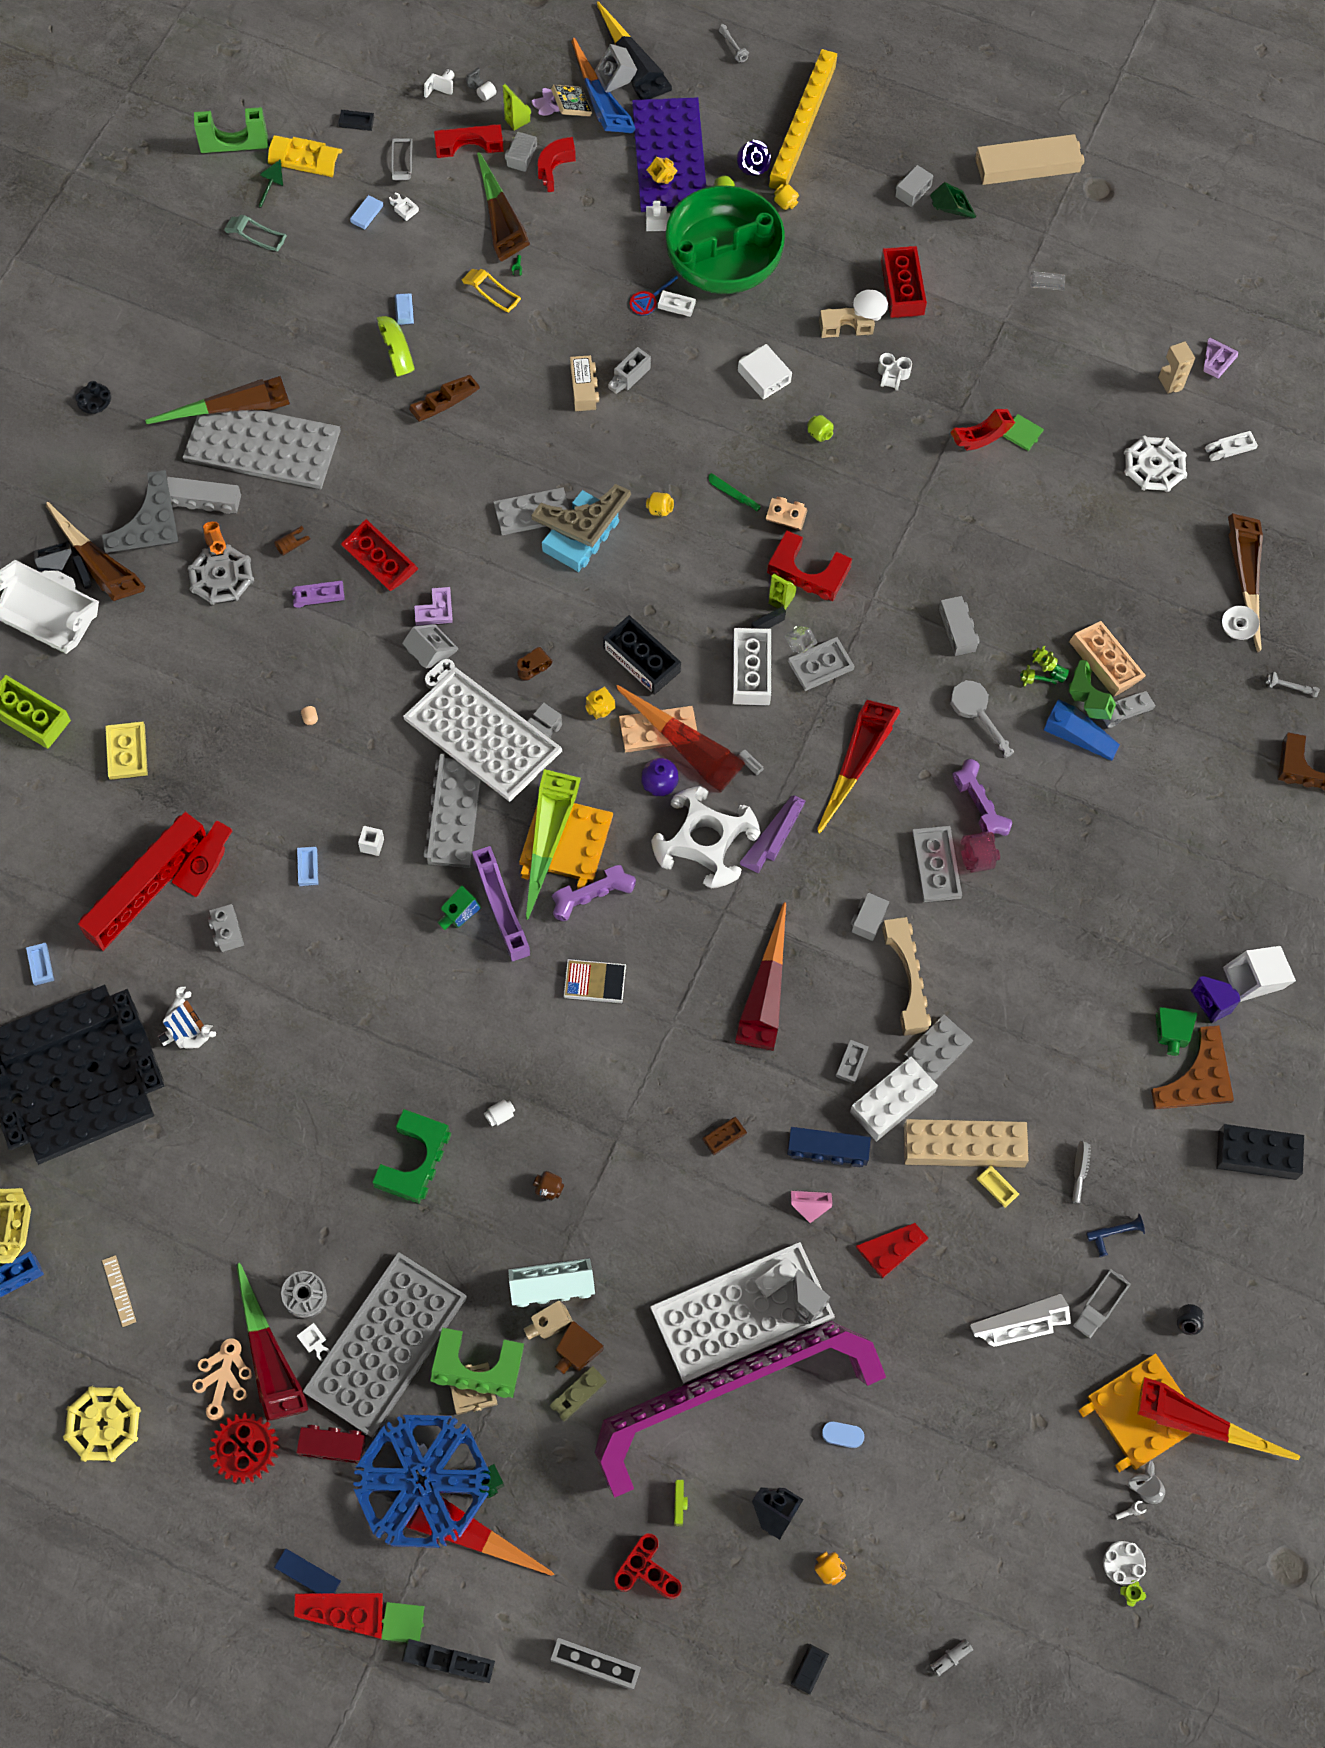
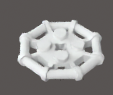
(1155, 472)

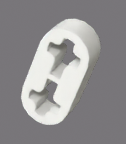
(438, 672)

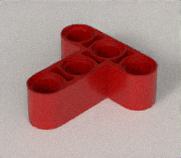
(647, 1566)

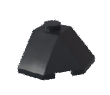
(775, 1509)

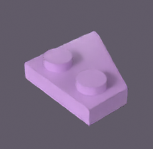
(1218, 358)

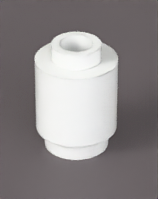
(499, 1112)

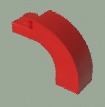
(553, 155)
(986, 432)

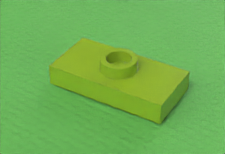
(680, 1503)

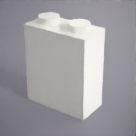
(764, 371)

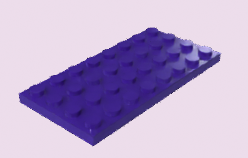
(673, 132)

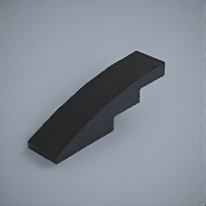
(448, 1660)

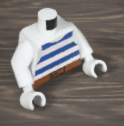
(184, 1024)

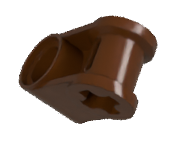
(533, 664)

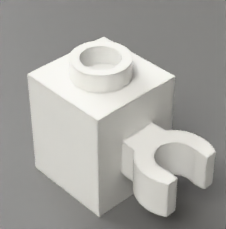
(656, 217)

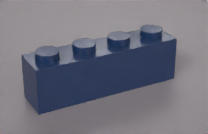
(829, 1146)

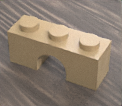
(833, 319)
(1175, 375)

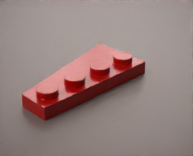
(343, 1610)

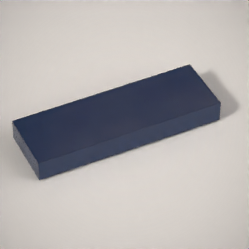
(307, 1573)

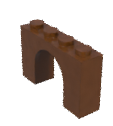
(1294, 766)

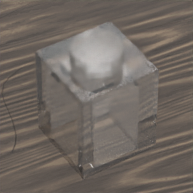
(801, 639)

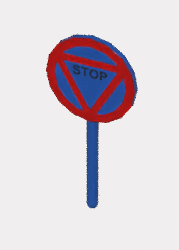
(644, 302)

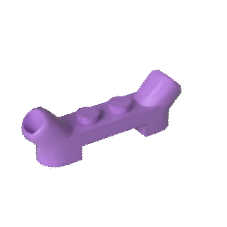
(966, 780)
(613, 879)

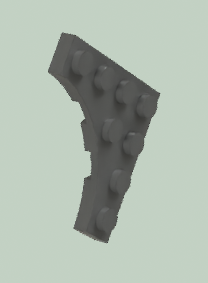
(153, 523)

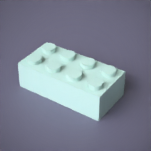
(551, 1282)

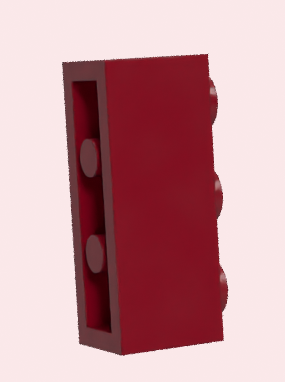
(331, 1444)

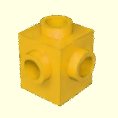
(662, 170)
(600, 703)

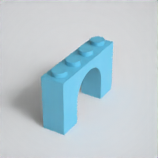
(572, 551)

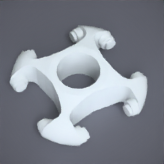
(709, 856)

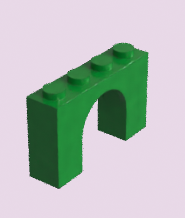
(414, 1184)

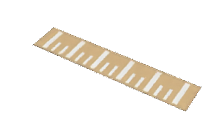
(119, 1291)

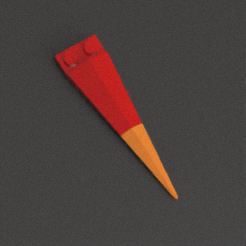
(478, 1538)

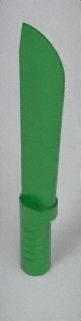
(742, 498)

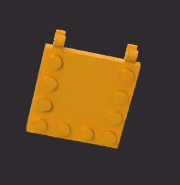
(578, 847)
(1117, 1407)

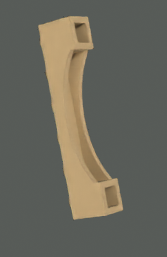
(898, 935)

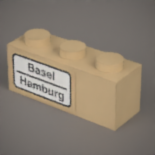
(584, 383)

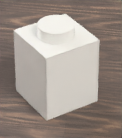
(371, 840)

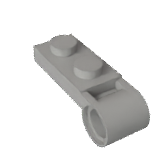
(1130, 707)

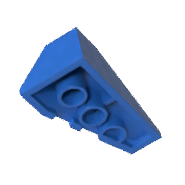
(1075, 727)

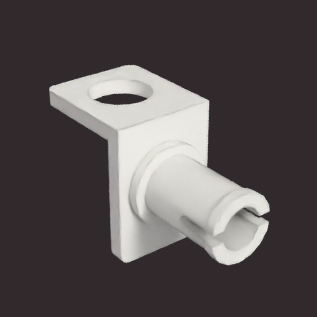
(441, 83)

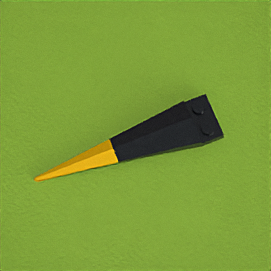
(649, 78)

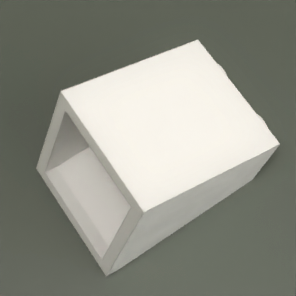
(1259, 972)

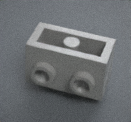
(226, 927)

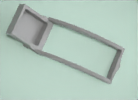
(402, 175)
(1091, 1318)

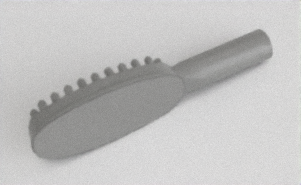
(1080, 1169)

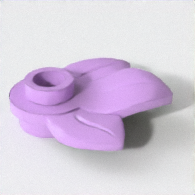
(546, 104)

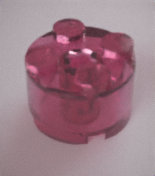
(979, 852)

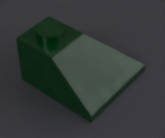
(952, 200)

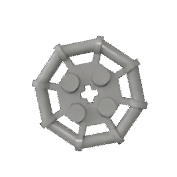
(220, 583)

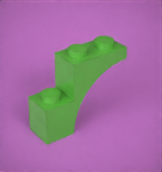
(1097, 704)

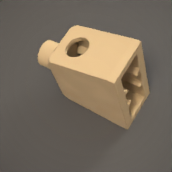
(557, 1318)

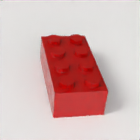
(903, 281)

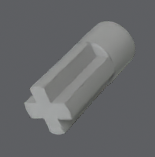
(750, 762)

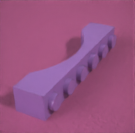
(500, 903)

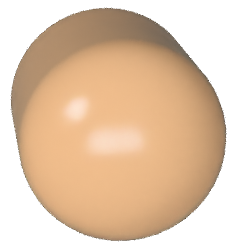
(309, 715)

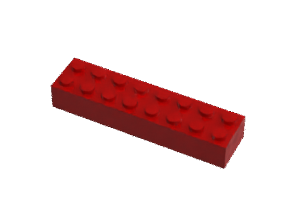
(142, 881)

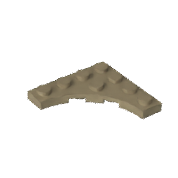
(585, 522)

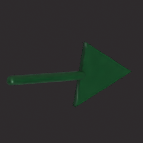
(273, 174)

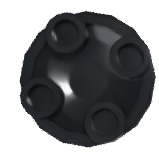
(93, 398)

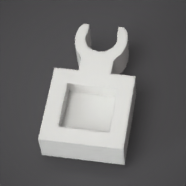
(404, 207)
(312, 1339)

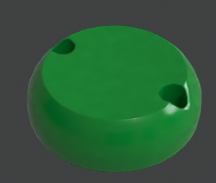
(725, 239)

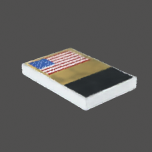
(595, 981)

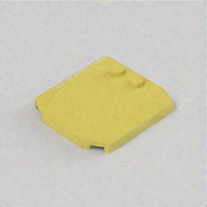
(13, 1223)

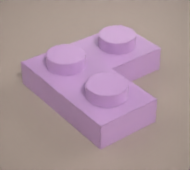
(437, 613)

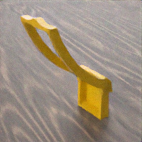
(475, 277)

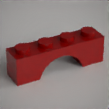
(450, 140)

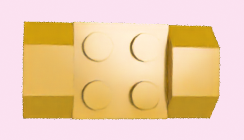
(303, 155)

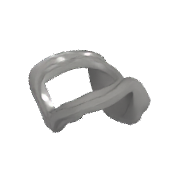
(1151, 1489)

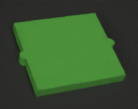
(1023, 432)
(402, 1622)

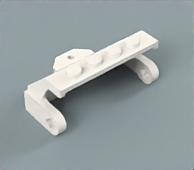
(45, 605)

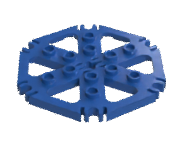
(401, 1481)

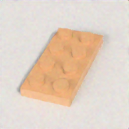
(642, 735)

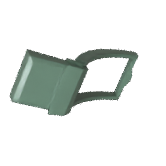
(237, 224)

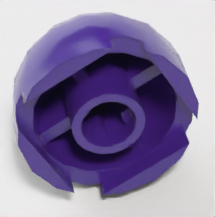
(753, 158)
(659, 777)

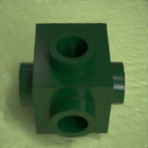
(495, 1481)

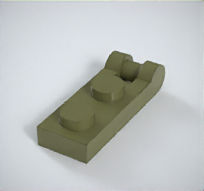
(579, 1393)

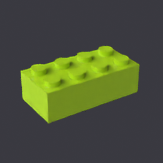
(31, 713)

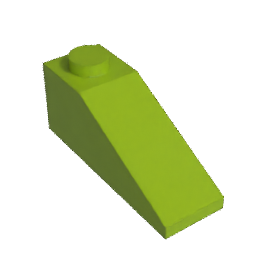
(515, 111)
(781, 592)

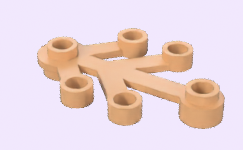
(223, 1376)

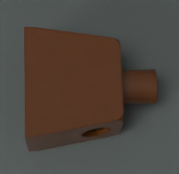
(577, 1349)

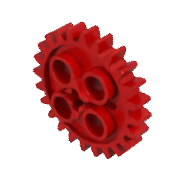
(230, 1462)

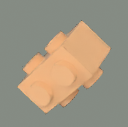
(785, 516)

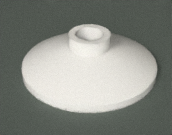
(1240, 615)

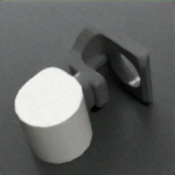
(484, 90)

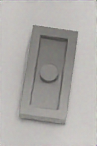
(852, 1061)

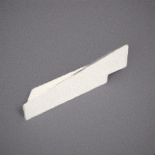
(1024, 1322)

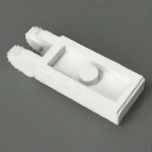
(1232, 445)

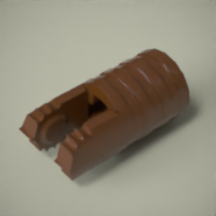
(289, 543)

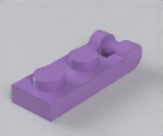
(318, 593)

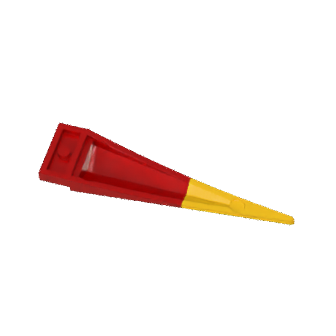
(870, 732)
(1178, 1412)

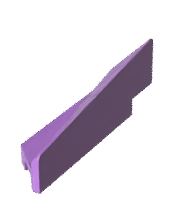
(774, 835)

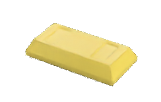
(997, 1186)

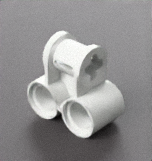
(893, 371)

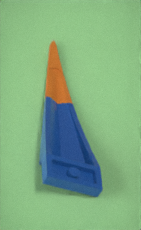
(606, 107)

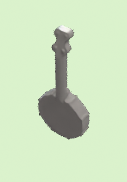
(970, 701)

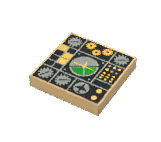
(571, 100)

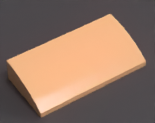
(1107, 658)

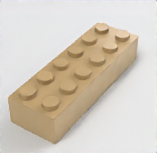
(965, 1143)

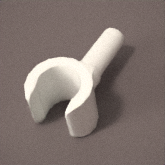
(1133, 1510)

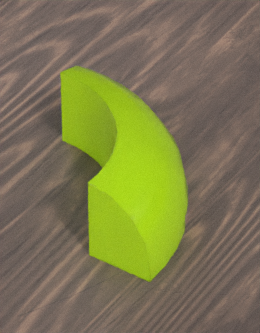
(399, 351)

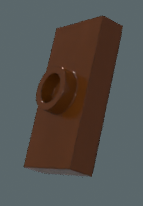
(724, 1135)

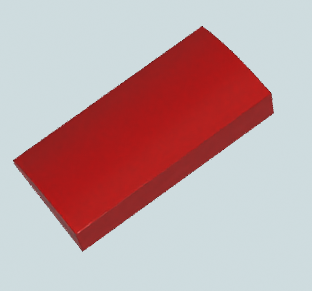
(379, 555)

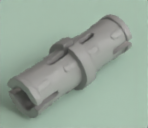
(951, 1657)

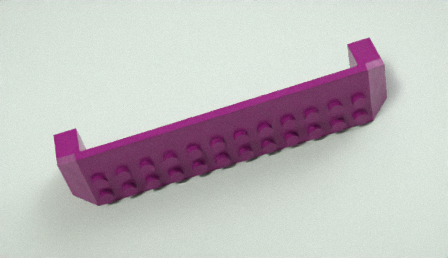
(620, 1429)

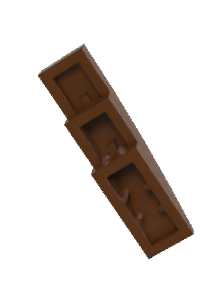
(446, 397)

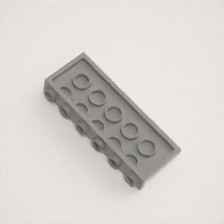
(452, 815)

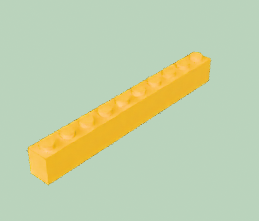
(803, 119)

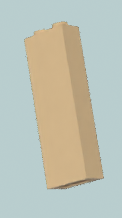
(1029, 159)

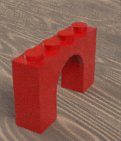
(823, 584)

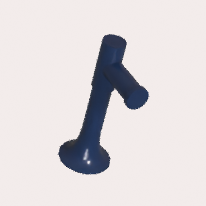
(1099, 1234)

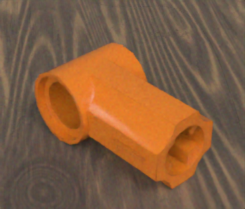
(214, 537)

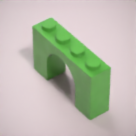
(214, 140)
(499, 1380)

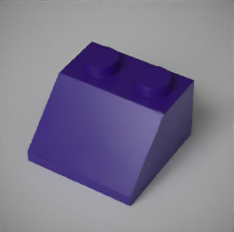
(1215, 997)

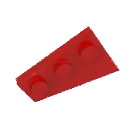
(892, 1248)

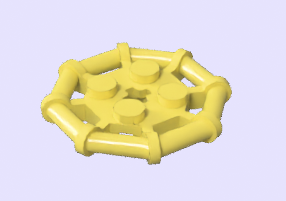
(93, 1415)

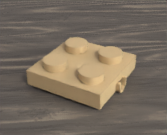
(471, 1400)

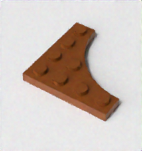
(1205, 1081)

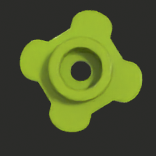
(1139, 1594)

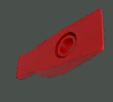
(203, 860)

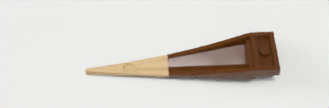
(1246, 546)
(107, 572)

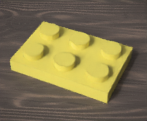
(126, 750)

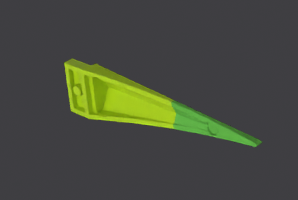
(554, 806)

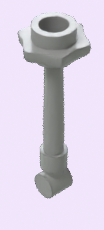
(742, 54)
(1272, 680)

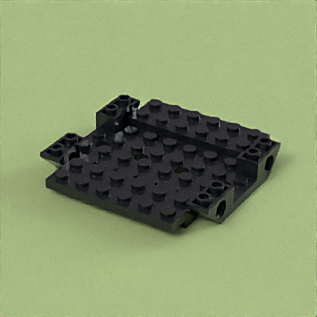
(62, 1047)

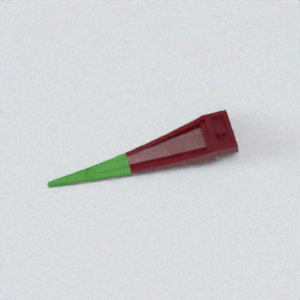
(275, 1381)

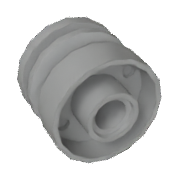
(299, 1283)

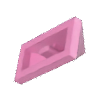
(811, 1204)

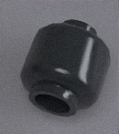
(1190, 1319)

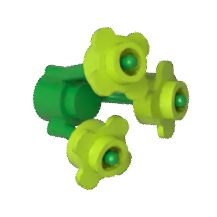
(1047, 663)

